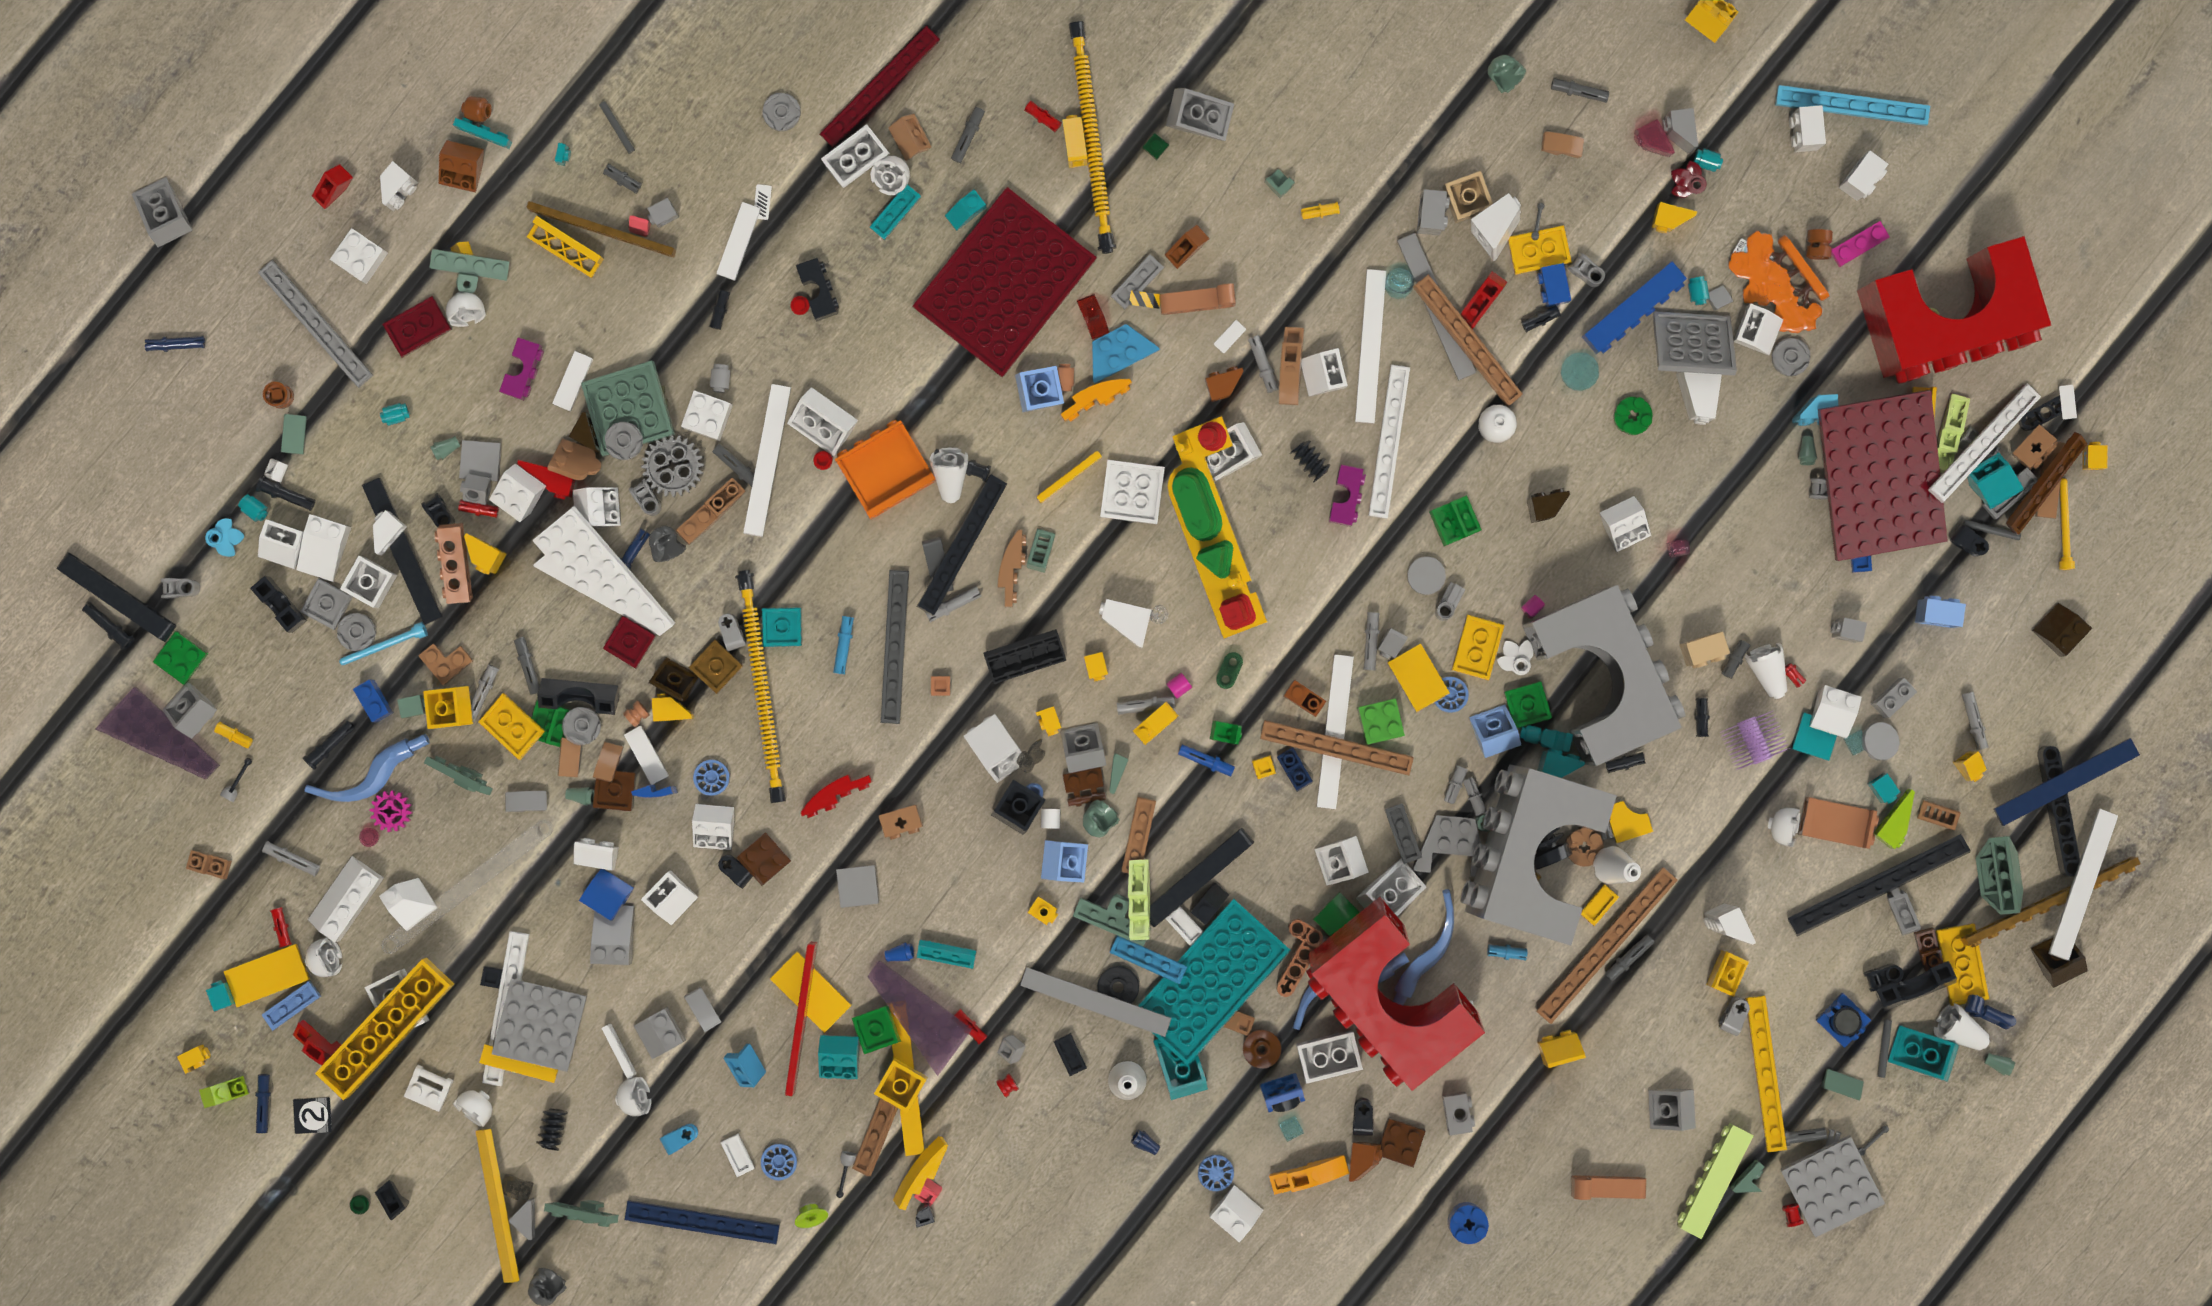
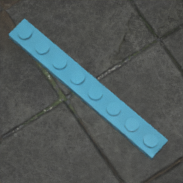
(1853, 105)

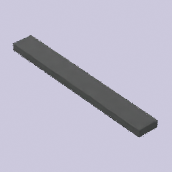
(894, 646)

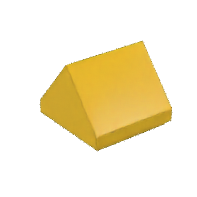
(462, 247)

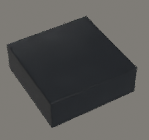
(491, 977)

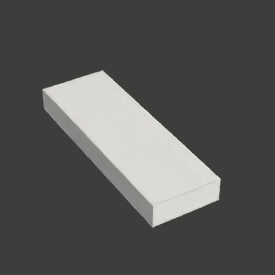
(572, 381)
(646, 755)
(619, 1051)

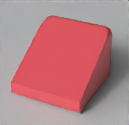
(639, 226)
(929, 1192)

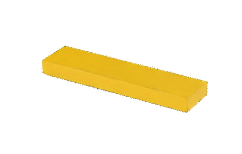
(1063, 481)
(516, 1066)

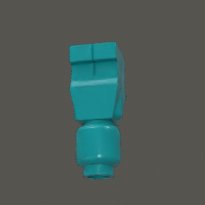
(1548, 738)

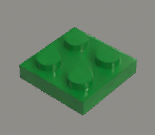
(180, 658)
(1528, 704)
(876, 1029)

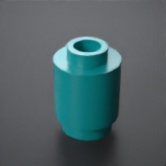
(1708, 159)
(1698, 290)
(394, 414)
(253, 508)

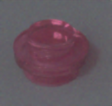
(369, 837)

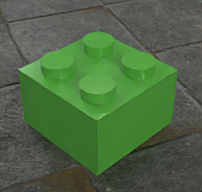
(1380, 721)

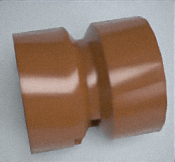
(1819, 244)
(278, 395)

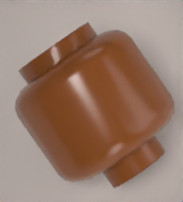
(476, 109)

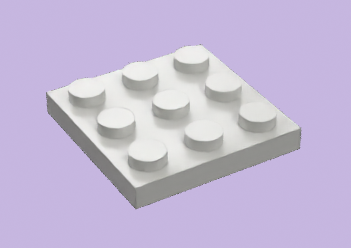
(1132, 492)

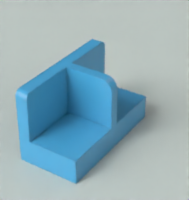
(745, 1066)

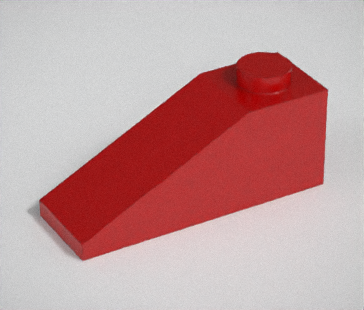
(1483, 299)
(554, 482)

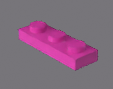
(1860, 244)

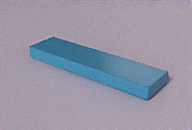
(1148, 959)

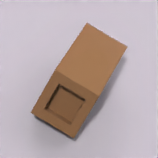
(1240, 1023)

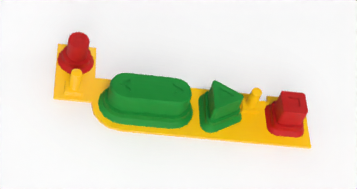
(1210, 531)

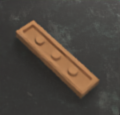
(2049, 507)
(1139, 831)
(875, 1137)

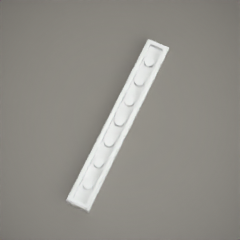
(1370, 346)
(1389, 441)
(1984, 443)
(767, 460)
(1335, 728)
(2083, 884)
(513, 969)

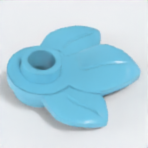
(227, 537)

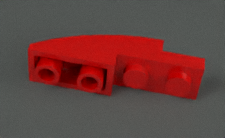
(827, 797)
(314, 1044)

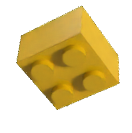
(448, 707)
(900, 1085)

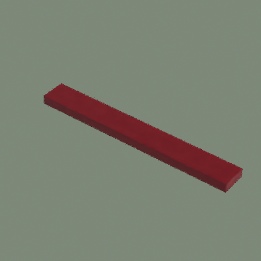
(880, 87)

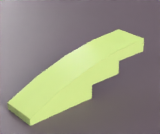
(1951, 430)
(1139, 900)

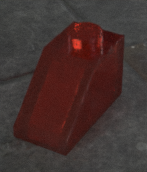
(1093, 316)

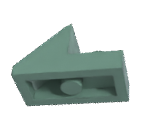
(1744, 1181)

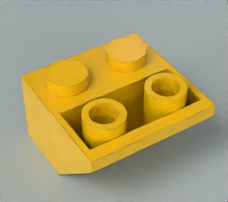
(1711, 17)

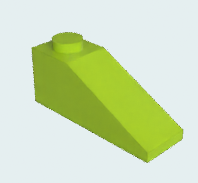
(1895, 824)

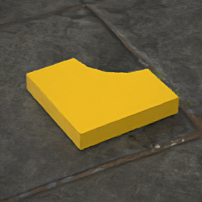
(1628, 824)

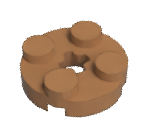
(1592, 840)

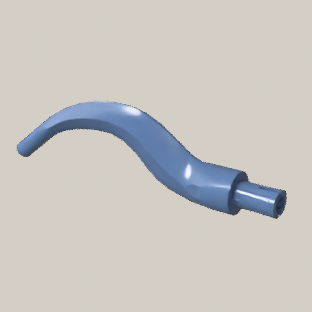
(379, 771)
(1386, 973)
(1408, 981)

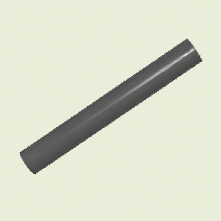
(617, 128)
(1992, 530)
(1884, 1048)

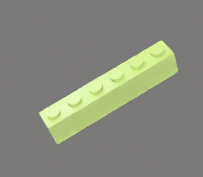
(1715, 1180)

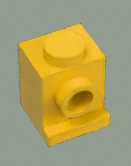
(1049, 721)
(1039, 904)
(194, 1058)

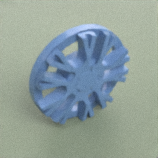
(1452, 697)
(711, 777)
(778, 1162)
(1216, 1173)

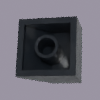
(1018, 807)

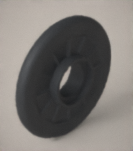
(1122, 975)

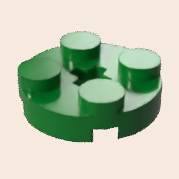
(1629, 426)

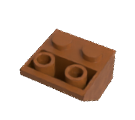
(460, 166)

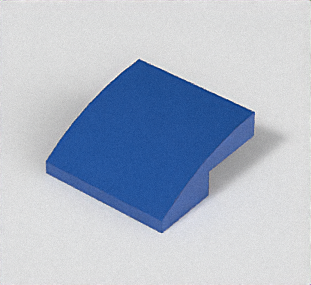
(650, 791)
(606, 894)

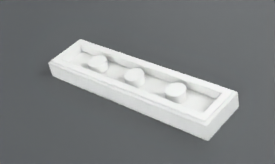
(738, 241)

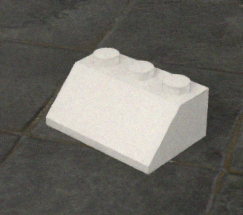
(854, 156)
(822, 421)

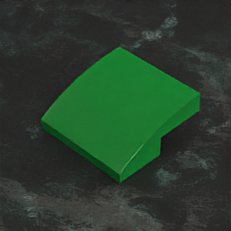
(1455, 520)
(551, 722)
(1335, 914)

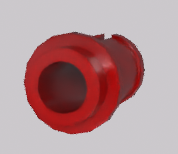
(1793, 674)

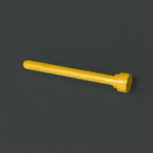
(2067, 561)

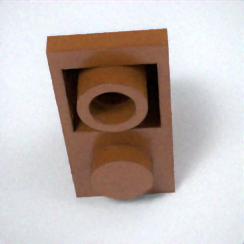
(1222, 385)
(1304, 698)

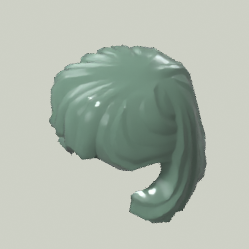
(1506, 72)
(1099, 819)

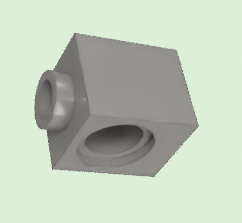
(662, 213)
(476, 489)

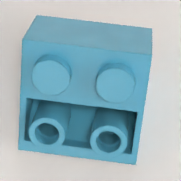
(1809, 412)

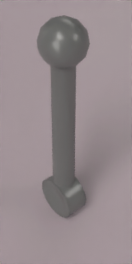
(1535, 235)
(1884, 1129)

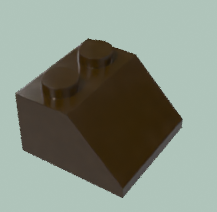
(2061, 630)
(2057, 969)

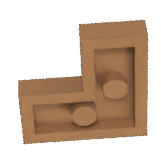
(445, 667)

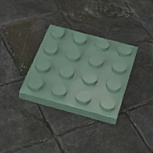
(630, 397)

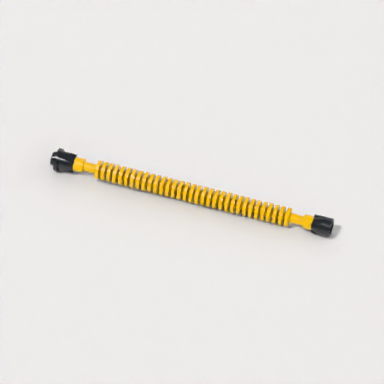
(1089, 122)
(746, 586)

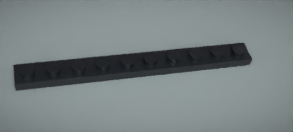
(1879, 885)

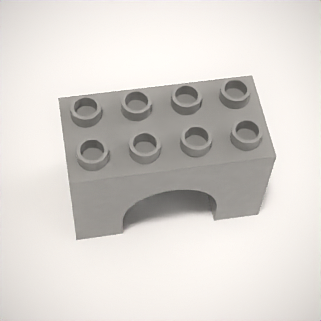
(1638, 702)
(1505, 879)

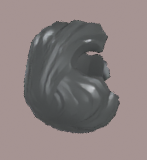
(665, 544)
(545, 1287)

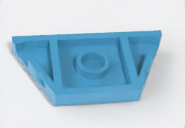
(1118, 351)

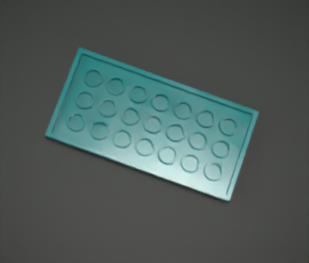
(1220, 977)

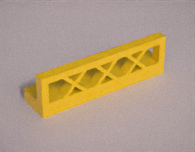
(548, 228)

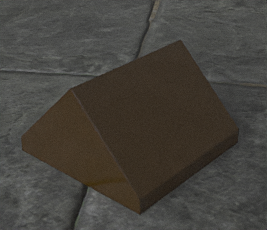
(584, 432)
(674, 679)

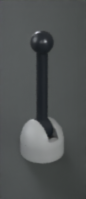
(230, 792)
(847, 1159)

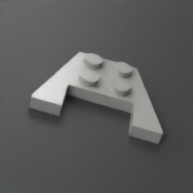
(1449, 836)

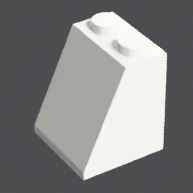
(1496, 224)
(1700, 395)
(1126, 619)
(994, 747)

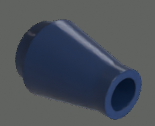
(1144, 1142)

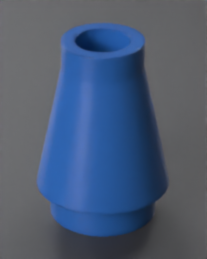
(900, 953)

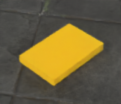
(1532, 254)
(1478, 647)
(1418, 678)
(511, 726)

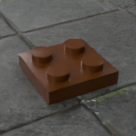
(615, 794)
(763, 859)
(1401, 1142)

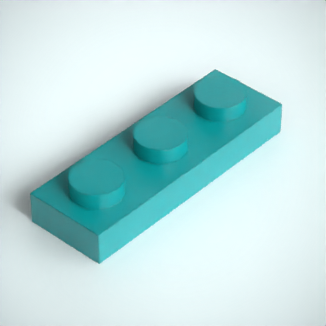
(482, 132)
(895, 212)
(946, 954)

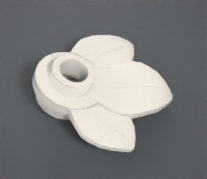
(1514, 654)

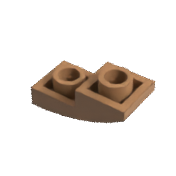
(1562, 144)
(608, 762)
(208, 864)

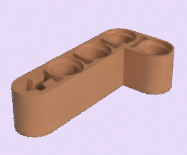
(1198, 300)
(1296, 960)
(1607, 1187)

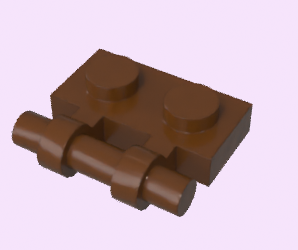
(1081, 781)

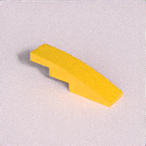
(924, 1167)

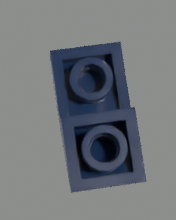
(1294, 769)

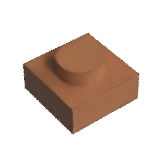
(940, 685)

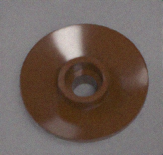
(1268, 1056)

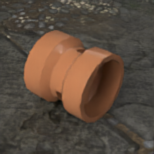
(634, 715)

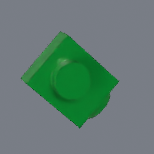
(1225, 732)

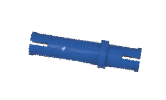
(1210, 762)

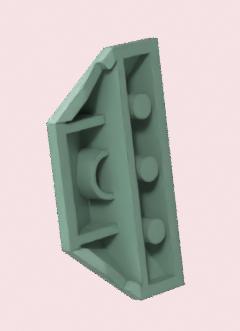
(2000, 875)

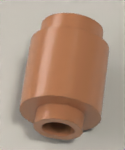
(1066, 377)

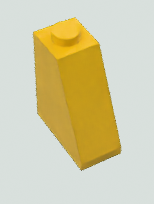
(1075, 141)

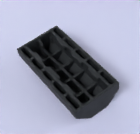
(1025, 656)

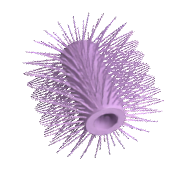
(1754, 740)

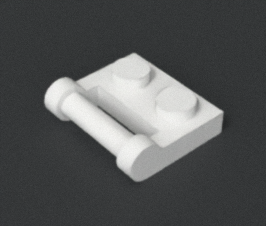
(426, 1094)

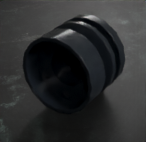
(1550, 850)

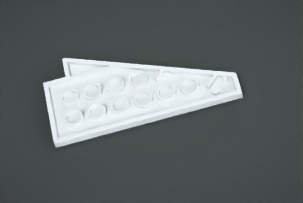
(588, 564)

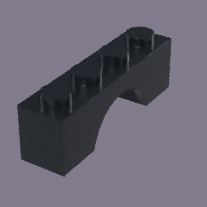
(556, 692)
(1926, 983)

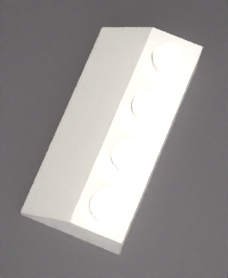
(345, 899)
(1730, 922)

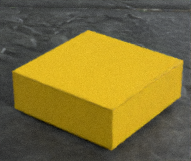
(1263, 767)

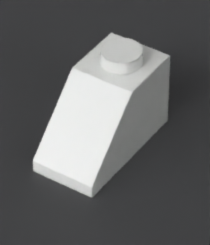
(386, 531)

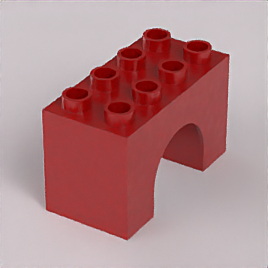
(2004, 310)
(1409, 1038)

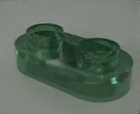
(1229, 670)

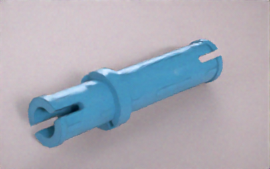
(843, 645)

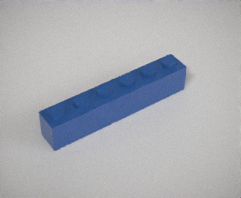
(1634, 307)

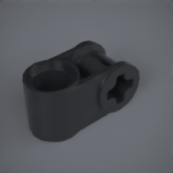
(437, 509)
(1967, 539)
(737, 873)
(1880, 976)
(1363, 1120)

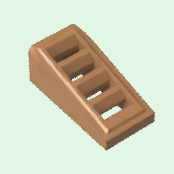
(1923, 809)

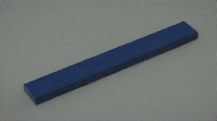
(2066, 781)
(702, 1222)

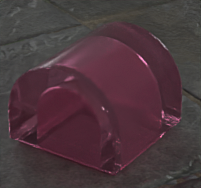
(1678, 548)

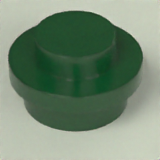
(359, 1204)

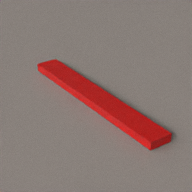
(801, 1018)

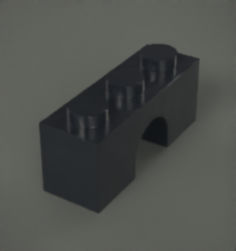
(813, 272)
(285, 611)

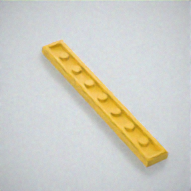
(1766, 1074)
(912, 1120)
(497, 1205)

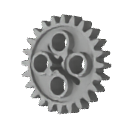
(668, 449)

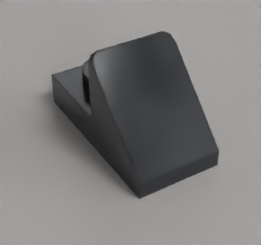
(391, 1199)

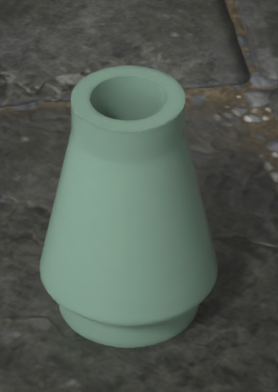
(444, 448)
(1807, 451)
(580, 795)
(2001, 1064)

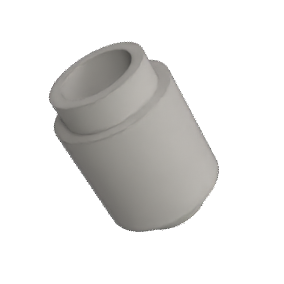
(720, 378)

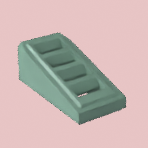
(1038, 566)
(1118, 768)

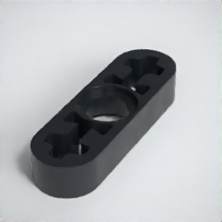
(2030, 414)

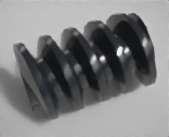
(1311, 460)
(551, 1129)

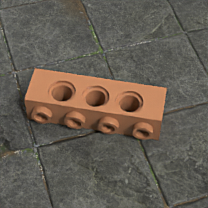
(456, 534)

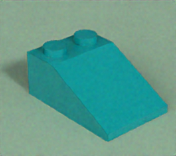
(1923, 1053)
(1179, 1077)

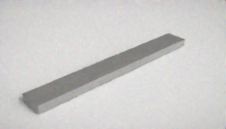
(1419, 269)
(315, 324)
(1096, 1001)

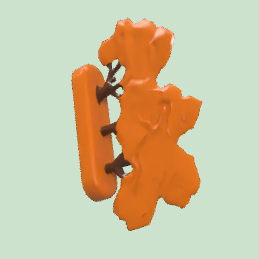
(1772, 282)

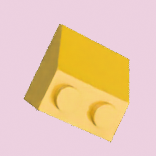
(484, 555)
(1560, 1049)

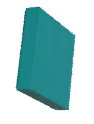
(781, 627)
(1813, 741)

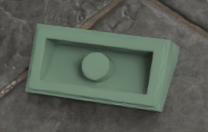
(293, 434)
(1843, 1084)

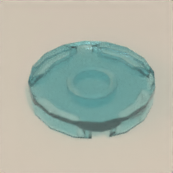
(1579, 371)

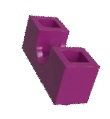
(519, 385)
(1351, 479)

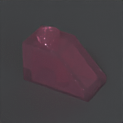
(1653, 139)

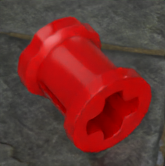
(1793, 1215)

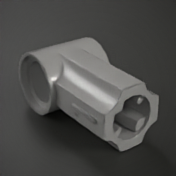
(1450, 600)

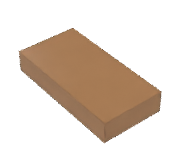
(568, 758)

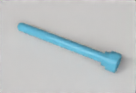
(419, 630)

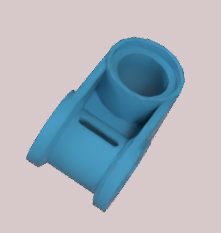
(676, 1139)

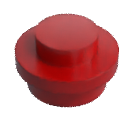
(799, 305)
(822, 460)

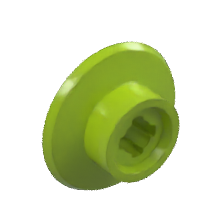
(810, 1216)

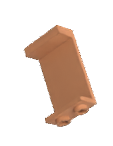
(1838, 823)

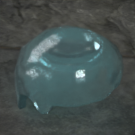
(1399, 283)

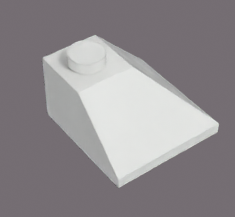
(408, 902)

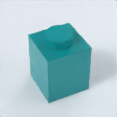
(1884, 788)
(220, 995)

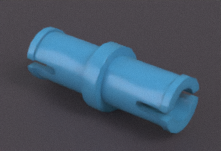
(1507, 952)

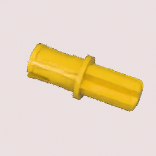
(1320, 210)
(233, 735)

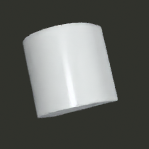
(275, 470)
(1050, 818)

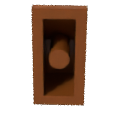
(1187, 246)
(1363, 1159)

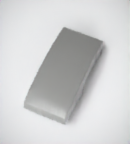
(525, 801)
(702, 1009)

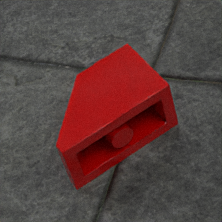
(331, 185)

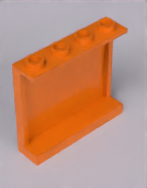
(885, 469)

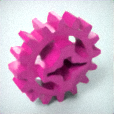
(391, 803)

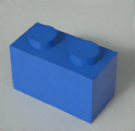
(1554, 285)
(373, 700)

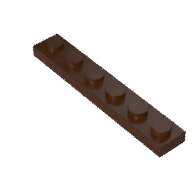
(2046, 483)

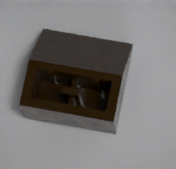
(1546, 507)

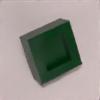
(1155, 146)

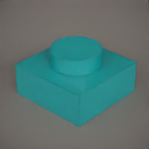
(562, 154)

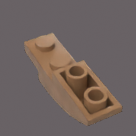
(1291, 366)
(711, 511)
(1012, 560)

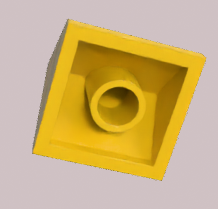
(1727, 973)

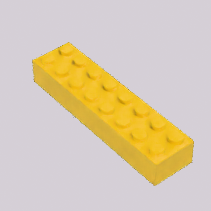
(384, 1028)

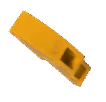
(1102, 392)
(1309, 1175)

